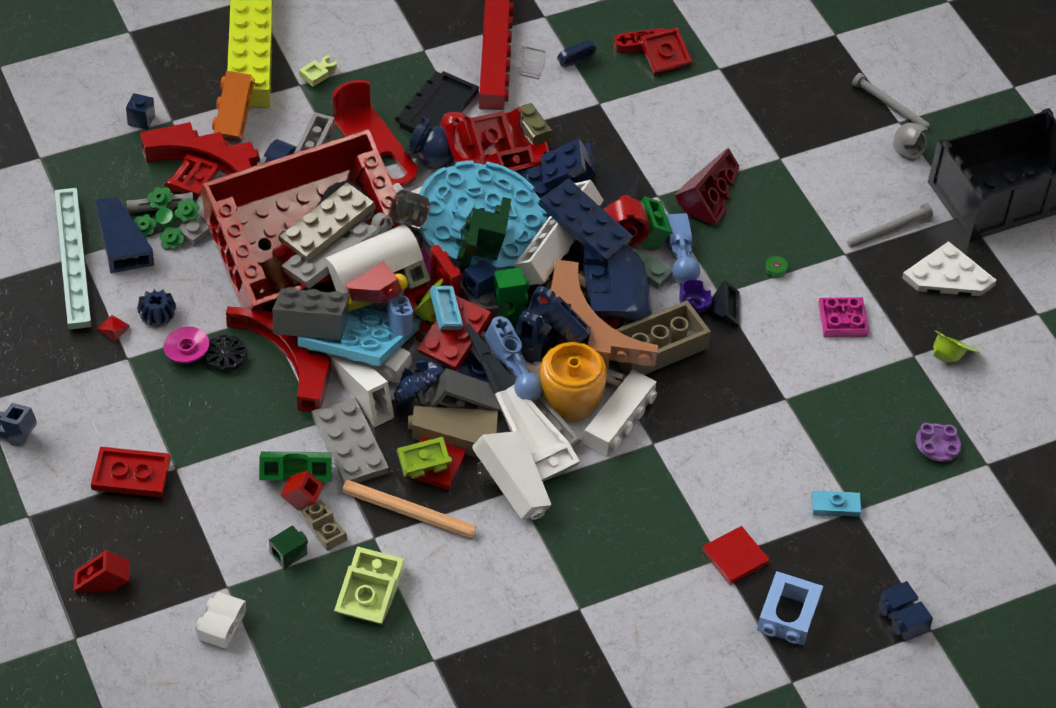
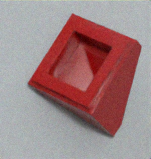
(113, 327)

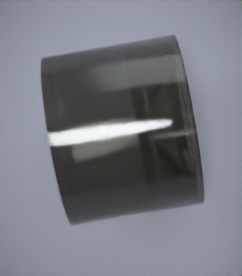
(409, 209)

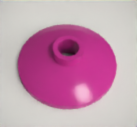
(186, 344)

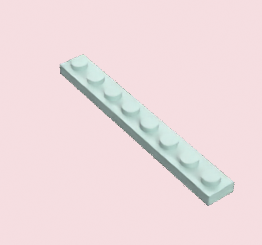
(72, 259)

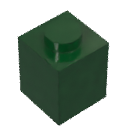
(288, 546)

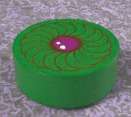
(776, 266)

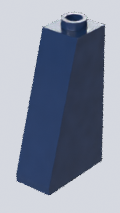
(122, 239)

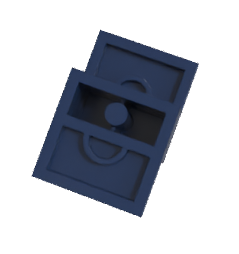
(568, 161)

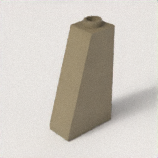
(455, 425)

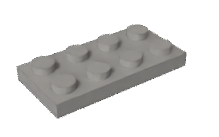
(350, 441)

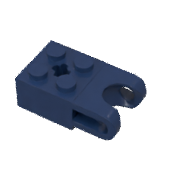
(533, 330)

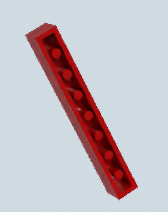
(494, 54)

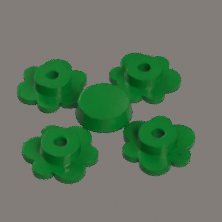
(166, 217)

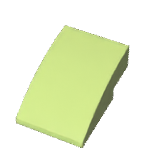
(370, 585)

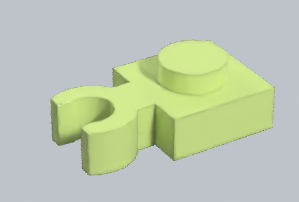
(317, 72)

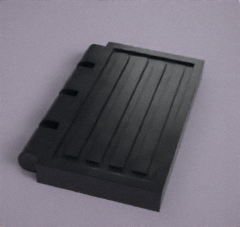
(436, 97)

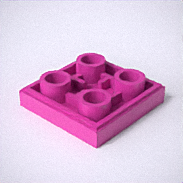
(843, 317)

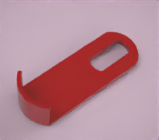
(355, 114)

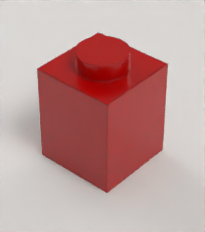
(302, 490)

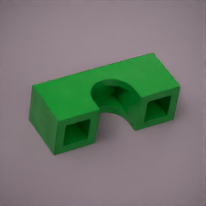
(511, 293)
(280, 465)

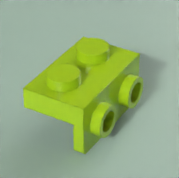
(423, 457)

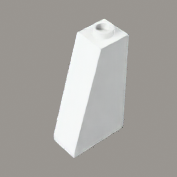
(366, 386)
(514, 471)

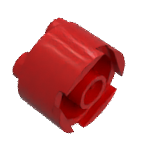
(632, 217)

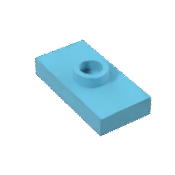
(446, 307)
(836, 503)

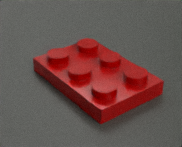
(453, 346)
(131, 471)

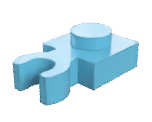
(460, 215)

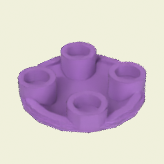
(938, 441)

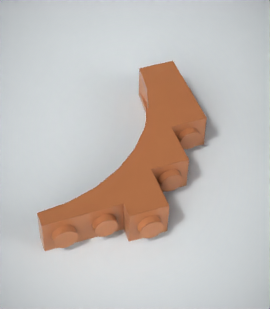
(602, 338)

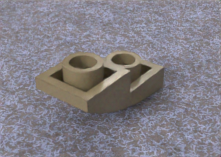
(323, 525)

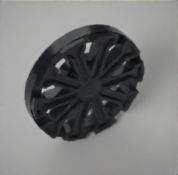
(225, 353)

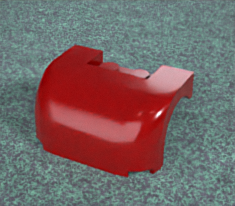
(495, 140)

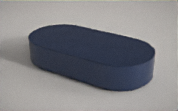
(576, 53)

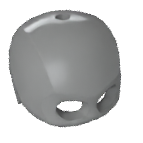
(909, 138)

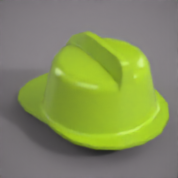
(425, 308)
(950, 349)

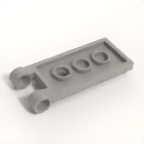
(316, 269)

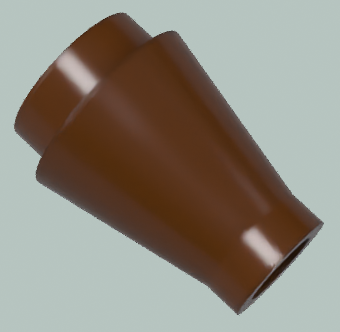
(274, 273)

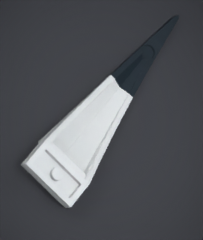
(547, 445)

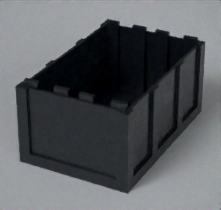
(998, 175)

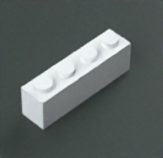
(620, 412)

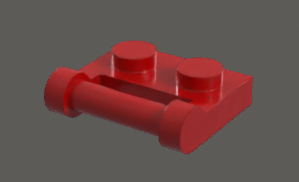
(201, 172)

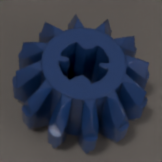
(156, 307)

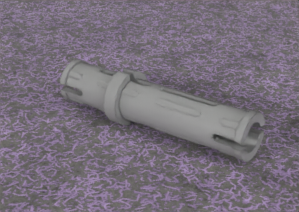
(134, 206)

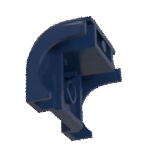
(617, 285)

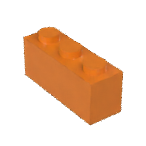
(233, 105)

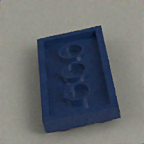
(585, 220)

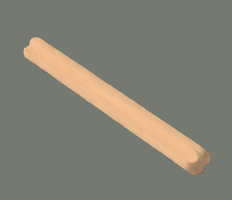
(409, 509)

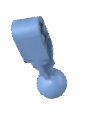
(681, 242)
(400, 315)
(507, 349)

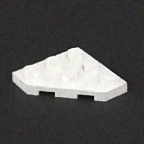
(949, 272)

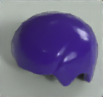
(694, 292)

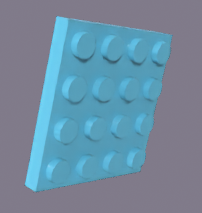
(365, 338)

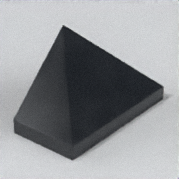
(726, 304)

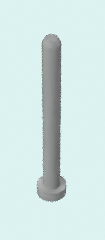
(859, 80)
(924, 211)

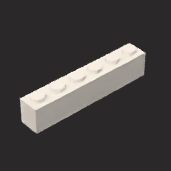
(550, 244)

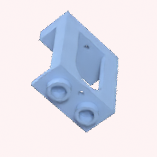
(796, 589)

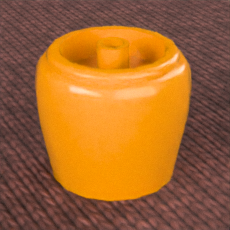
(573, 380)

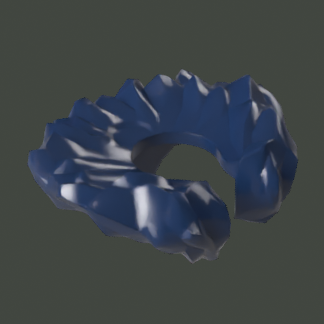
(412, 384)

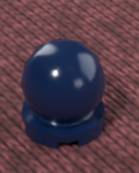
(430, 145)

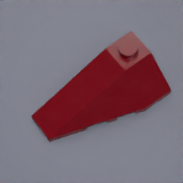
(709, 189)

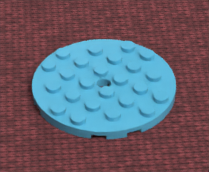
(485, 187)

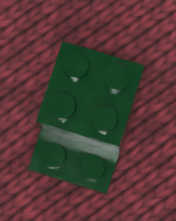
(483, 234)

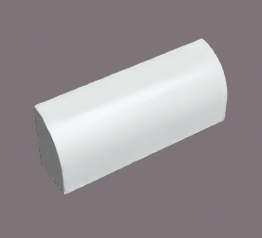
(394, 247)

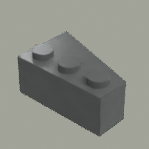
(462, 392)

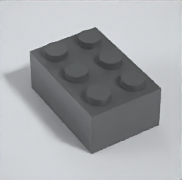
(311, 313)

